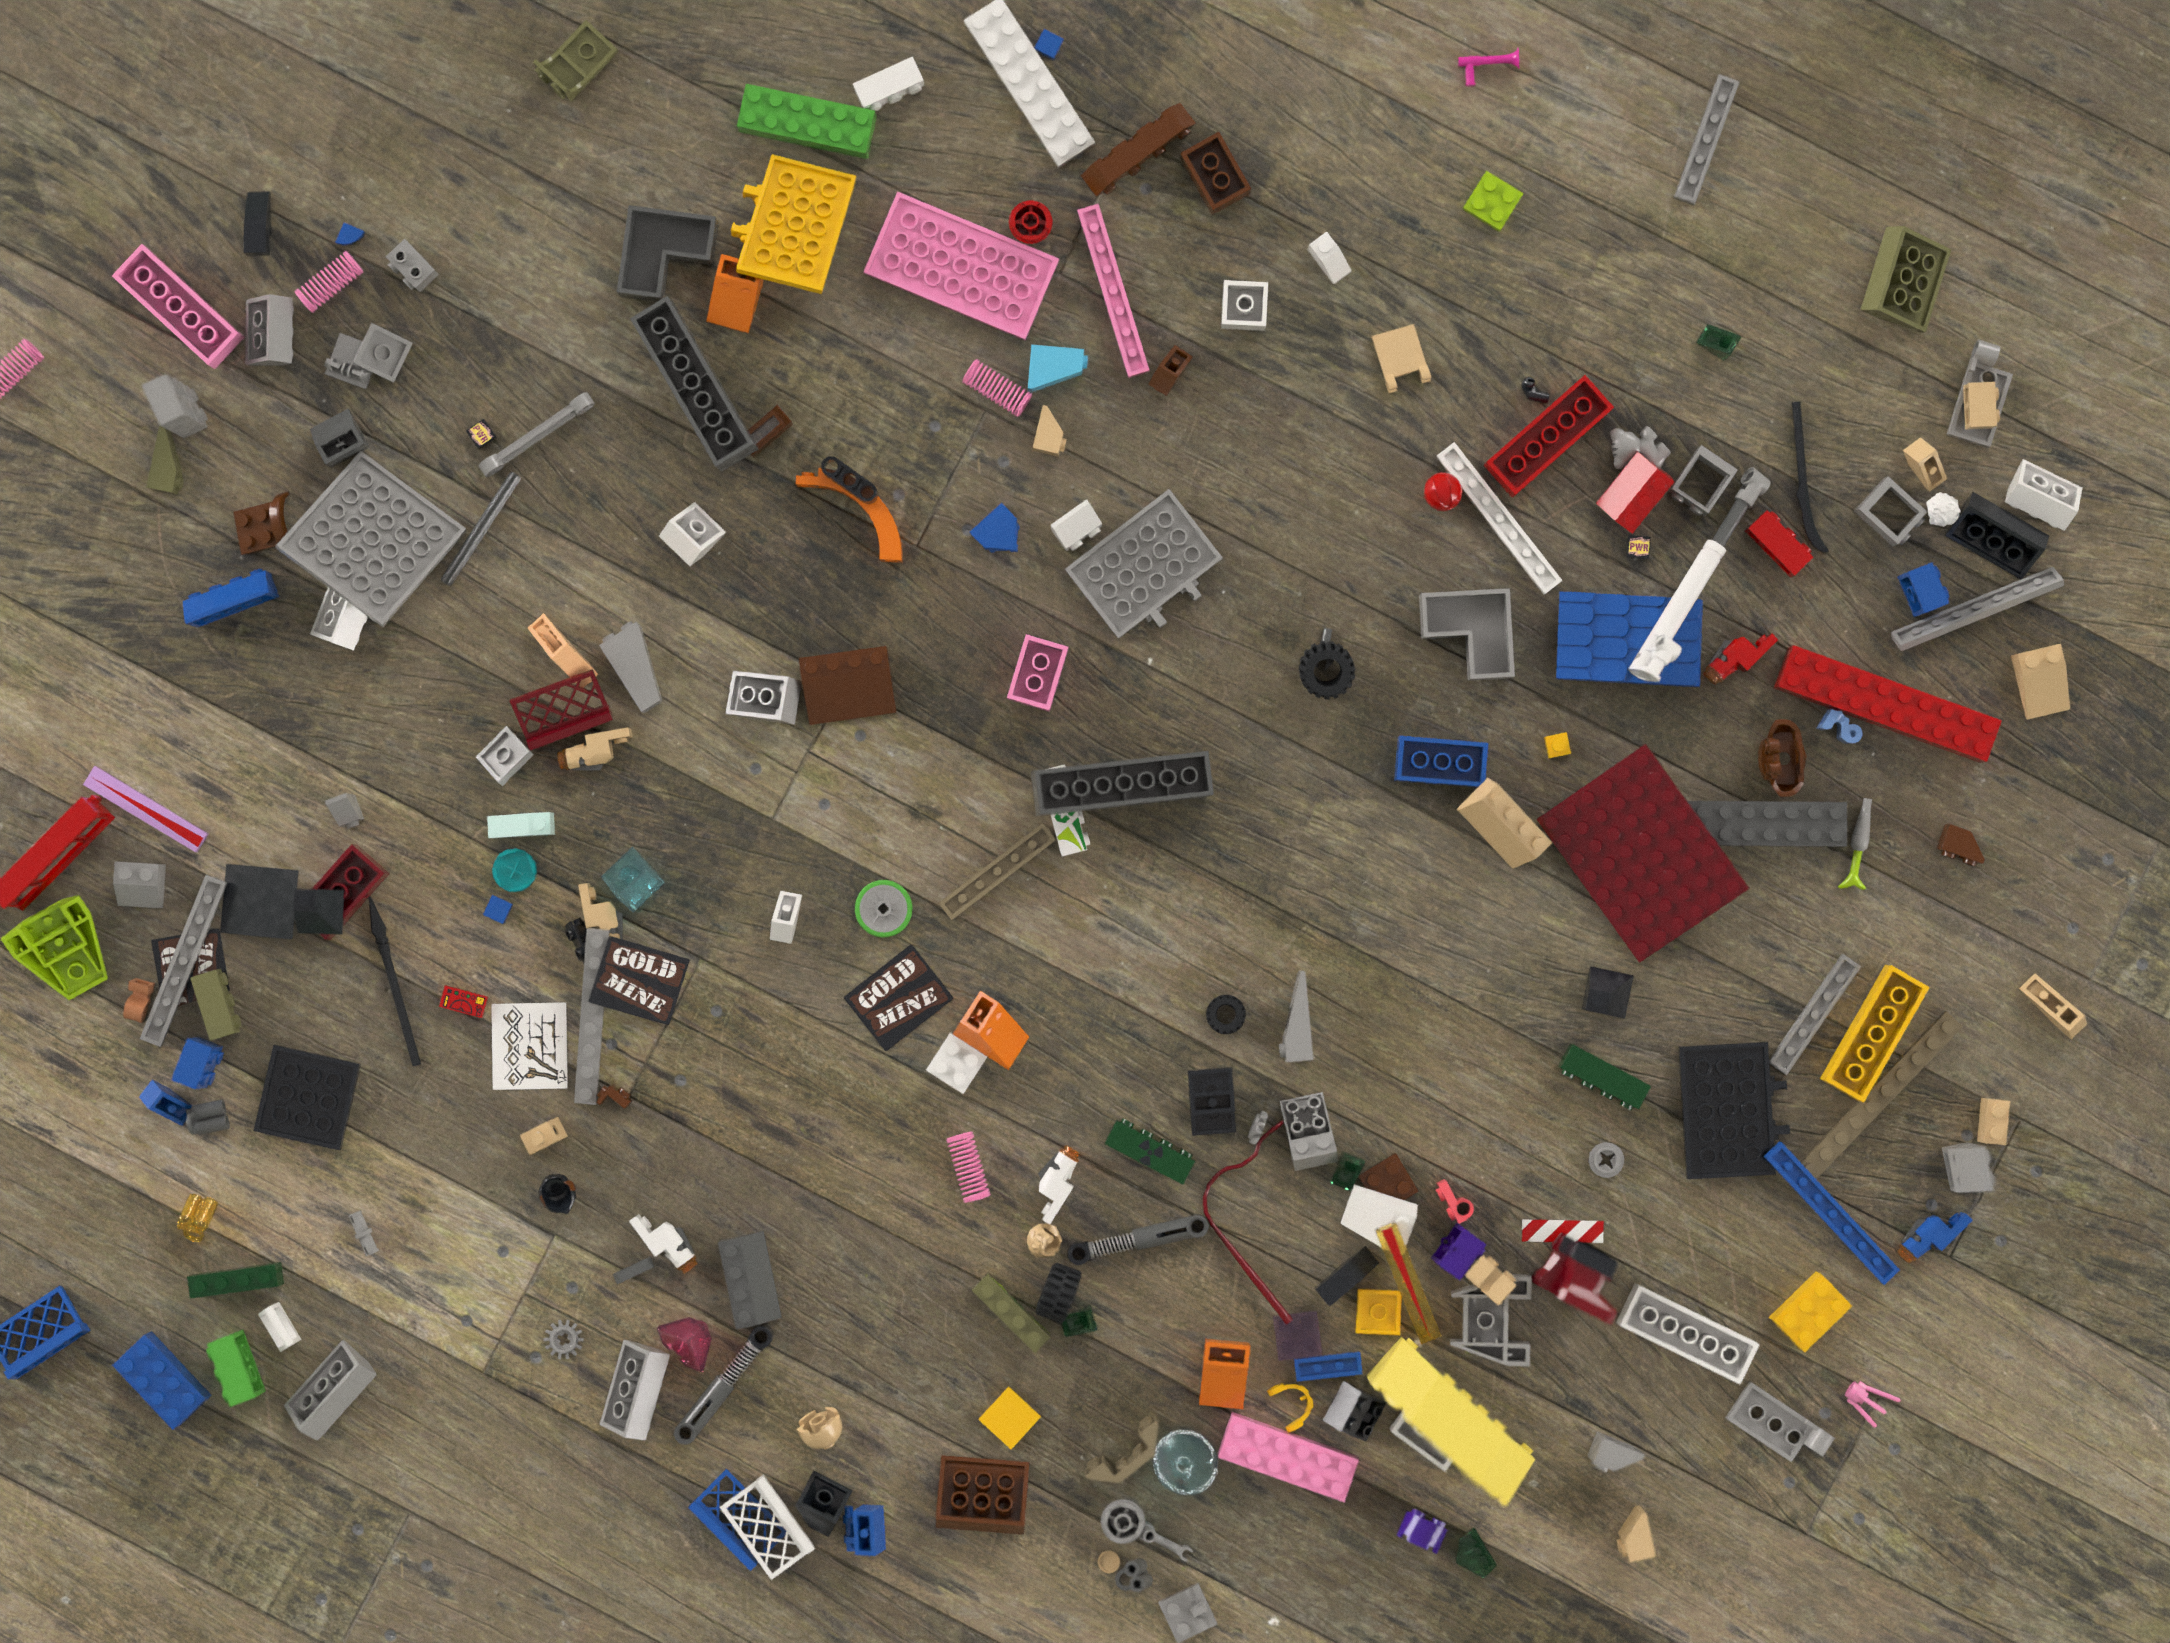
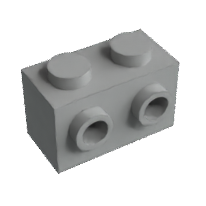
(410, 264)

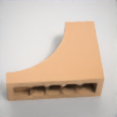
(560, 649)

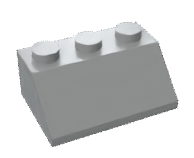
(269, 331)

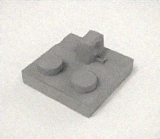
(382, 352)
(504, 755)
(1187, 1612)

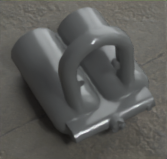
(207, 1117)
(1140, 1578)

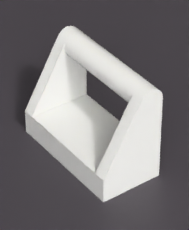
(279, 1326)

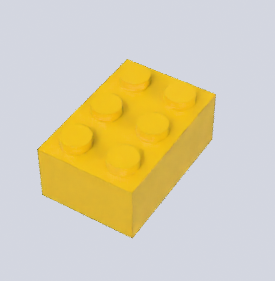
(1810, 1311)

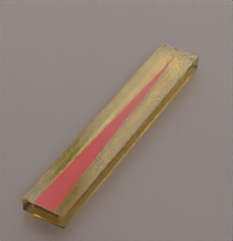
(1408, 1282)

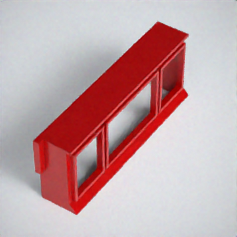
(49, 848)

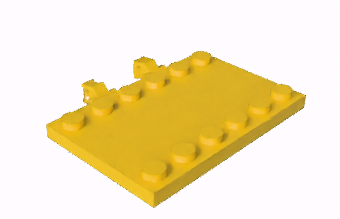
(794, 223)

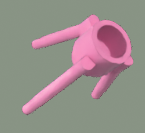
(1857, 1394)

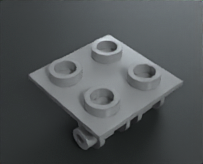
(342, 365)

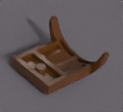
(261, 525)

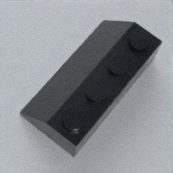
(1998, 536)

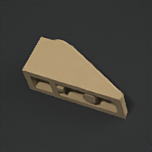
(2054, 1006)

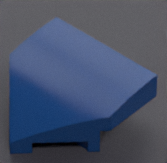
(997, 531)

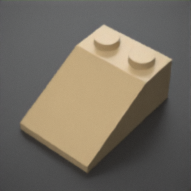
(2042, 681)

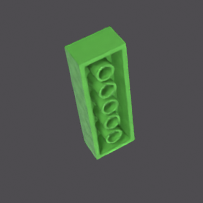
(806, 121)

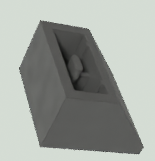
(338, 438)

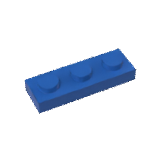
(1328, 1366)

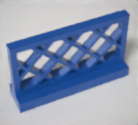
(48, 1348)
(721, 1531)

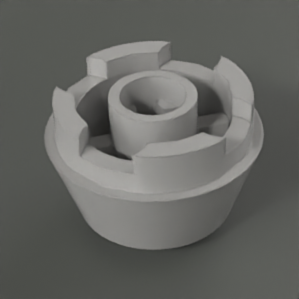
(1122, 1521)

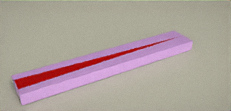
(145, 809)

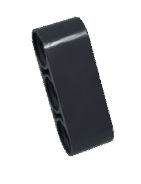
(843, 471)

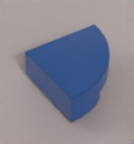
(349, 235)

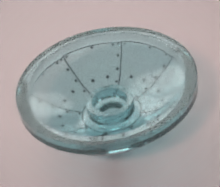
(1194, 1454)

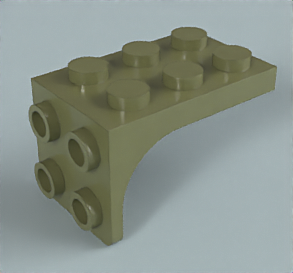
(576, 61)

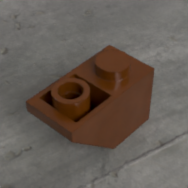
(1959, 843)

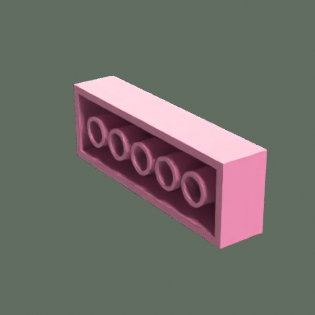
(178, 306)
(1288, 1456)

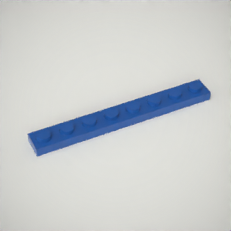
(1831, 1213)

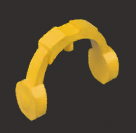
(1298, 1422)

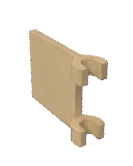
(1399, 355)

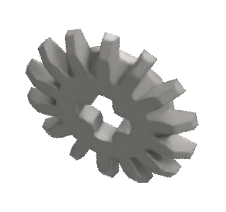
(555, 1342)

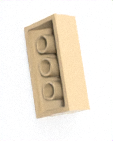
(1504, 824)

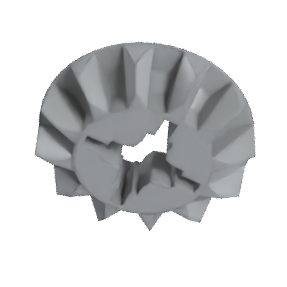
(1257, 1127)
(1616, 1161)

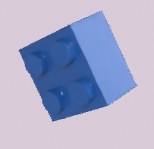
(1924, 589)
(197, 1063)

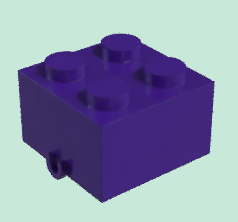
(1459, 1251)

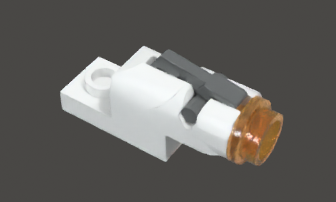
(1054, 1180)
(666, 1239)

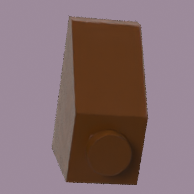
(1170, 370)

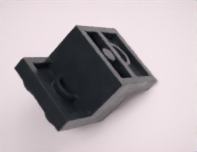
(1212, 1101)

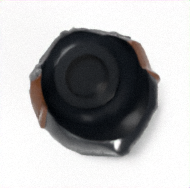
(557, 1193)

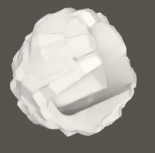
(1943, 509)

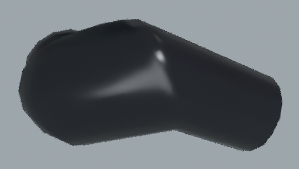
(1532, 392)

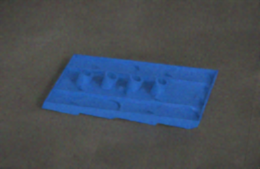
(1606, 631)

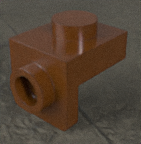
(619, 1095)

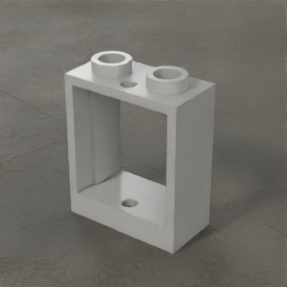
(1713, 462)
(1863, 512)

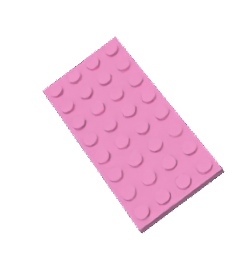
(961, 266)

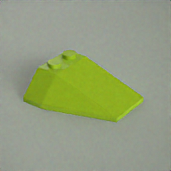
(60, 947)

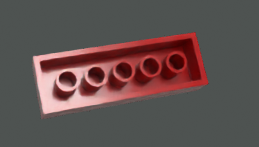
(1548, 436)

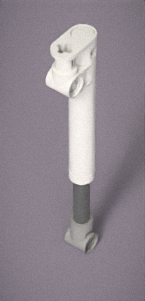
(1659, 647)

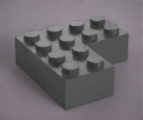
(654, 239)

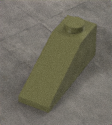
(165, 469)

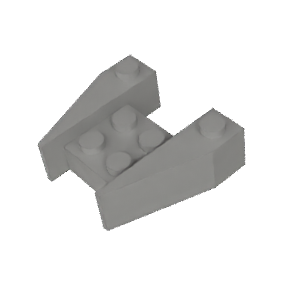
(1487, 1324)

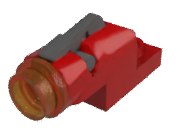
(1736, 654)

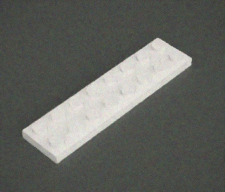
(1029, 82)

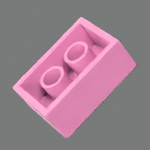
(1037, 673)

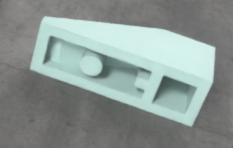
(521, 825)

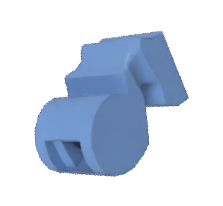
(1846, 732)

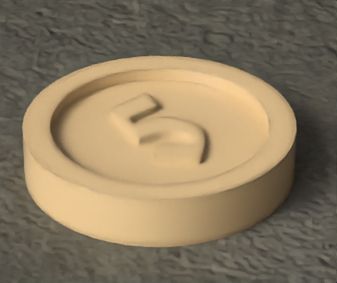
(1108, 1561)

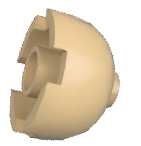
(821, 1428)

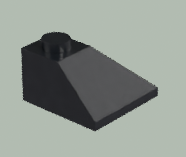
(318, 911)
(1607, 992)
(822, 1503)

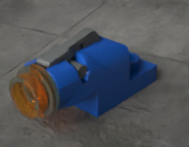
(1931, 1232)

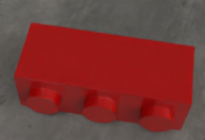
(1779, 543)

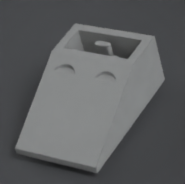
(1309, 1131)
(1968, 1168)

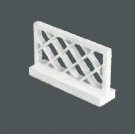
(786, 1520)

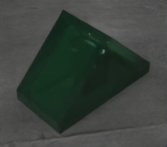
(1718, 341)
(1347, 1170)
(1080, 1322)

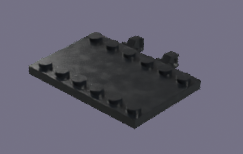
(1728, 1110)

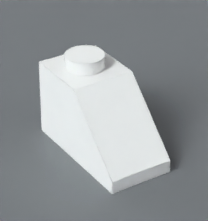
(1329, 257)
(785, 917)

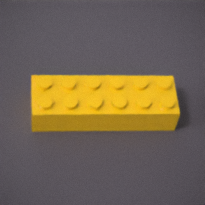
(1874, 1033)

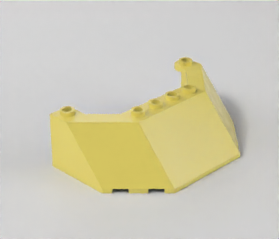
(1451, 1420)

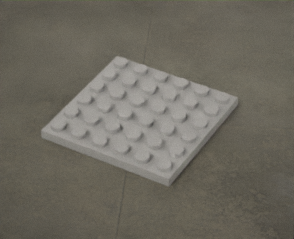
(371, 539)

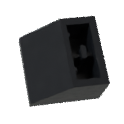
(1354, 1411)

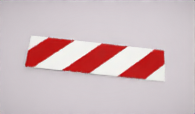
(1550, 1229)

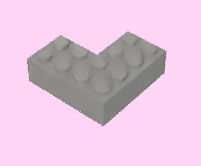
(1483, 621)

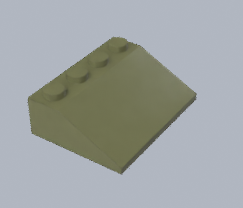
(1906, 278)

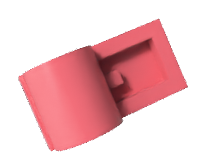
(1445, 1193)

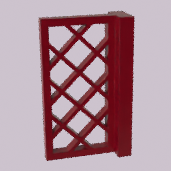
(566, 727)

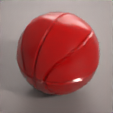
(1443, 491)

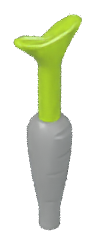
(1859, 844)

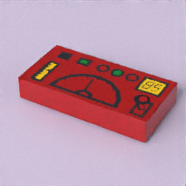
(463, 1001)

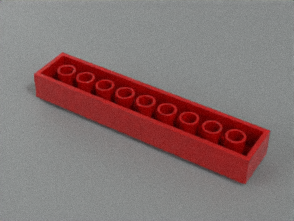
(1887, 704)

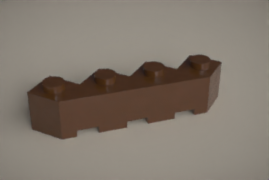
(1131, 154)

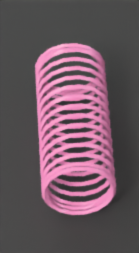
(355, 269)
(30, 350)
(974, 371)
(969, 1135)

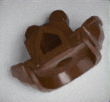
(1783, 737)

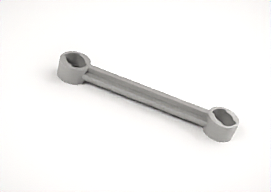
(497, 461)

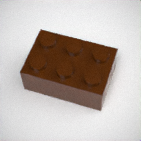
(1215, 173)

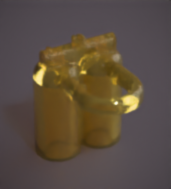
(196, 1216)

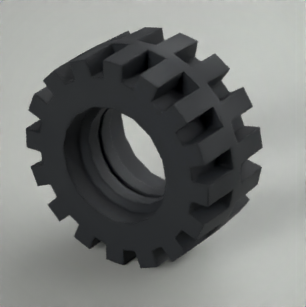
(1236, 1024)

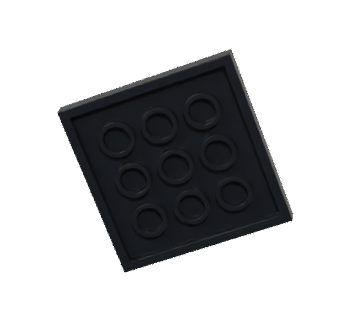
(307, 1097)

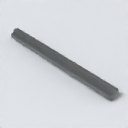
(480, 528)

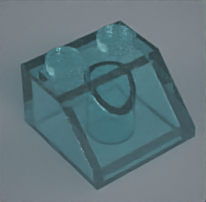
(632, 879)

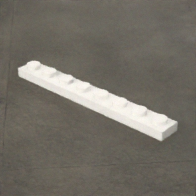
(1499, 518)

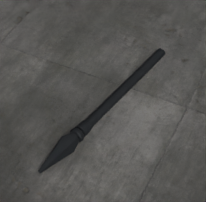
(379, 931)

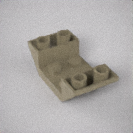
(1101, 1470)

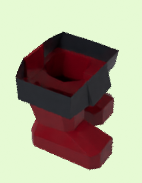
(1577, 1275)

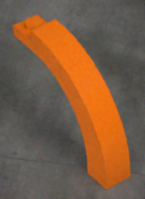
(883, 521)

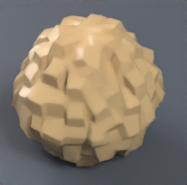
(1044, 1240)

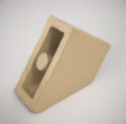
(1049, 435)
(1925, 463)

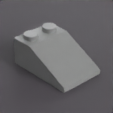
(764, 697)

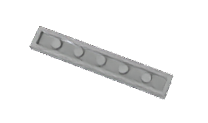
(1706, 139)
(1814, 1014)

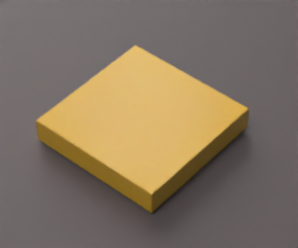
(1378, 1312)
(1009, 1417)

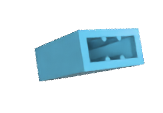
(1053, 365)

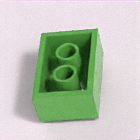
(235, 1368)

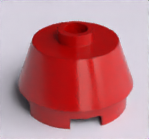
(1030, 222)

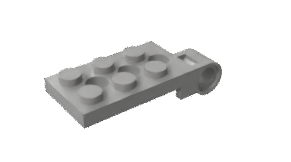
(1981, 361)
(1790, 1421)

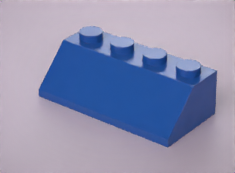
(230, 598)

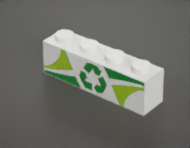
(1069, 831)

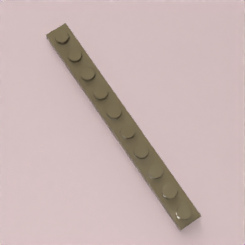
(1881, 1094)

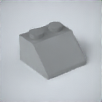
(139, 884)
(1612, 1453)

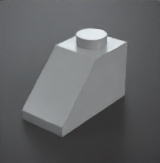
(345, 810)

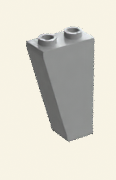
(632, 663)

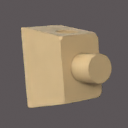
(543, 1135)

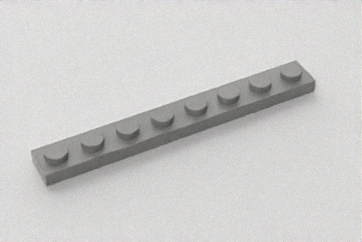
(1977, 608)
(183, 960)
(590, 1022)

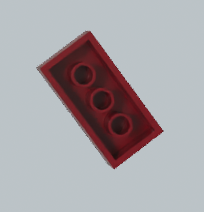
(356, 875)

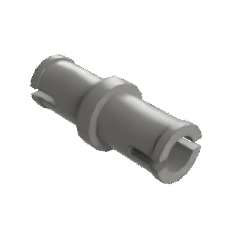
(363, 1233)

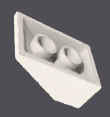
(1371, 1210)

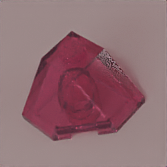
(688, 1339)

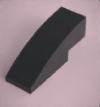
(257, 224)
(1346, 1276)

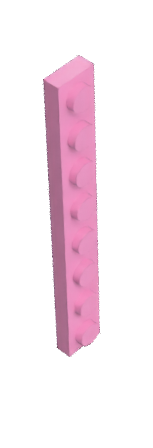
(1113, 290)

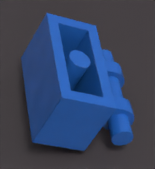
(865, 1529)

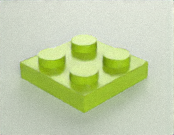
(1492, 201)

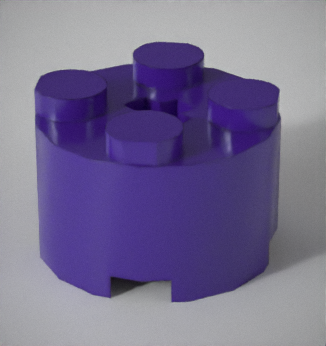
(1422, 1531)

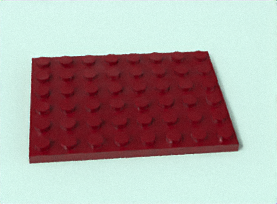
(1643, 853)

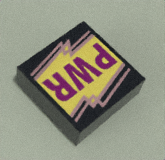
(481, 434)
(1638, 547)

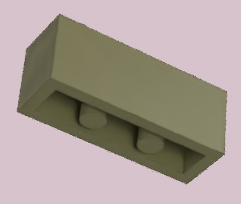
(216, 1004)

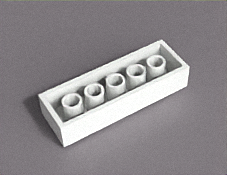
(1687, 1333)

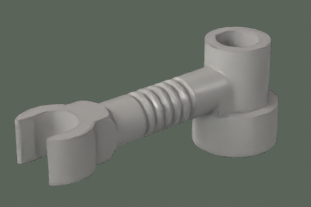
(1154, 1537)

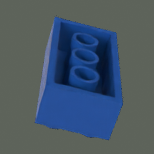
(1441, 761)
(162, 1380)

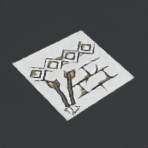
(529, 1046)

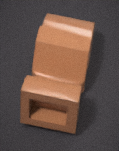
(137, 1003)

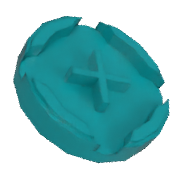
(514, 870)

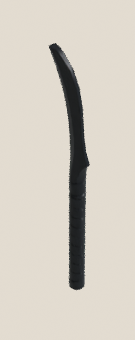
(1802, 493)

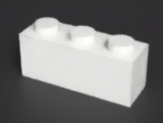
(889, 84)

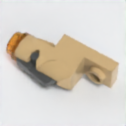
(595, 752)
(602, 914)

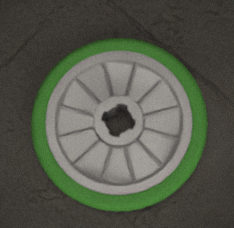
(871, 917)

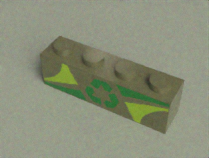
(1011, 1312)

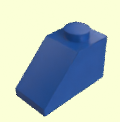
(165, 1102)

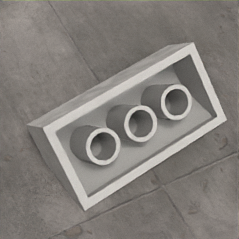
(329, 1390)
(634, 1390)

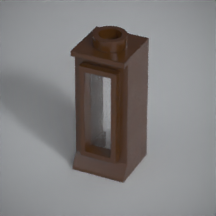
(769, 428)

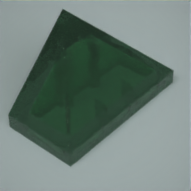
(1474, 1554)

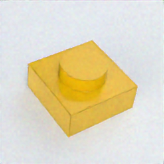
(1557, 745)

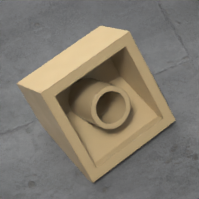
(1635, 1537)

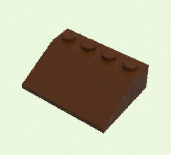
(847, 685)
(982, 1495)

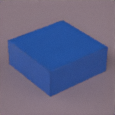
(1049, 44)
(498, 909)

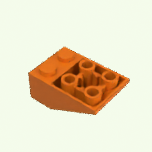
(733, 296)
(992, 1031)
(1224, 1373)

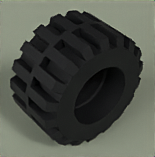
(1339, 683)
(1058, 1292)

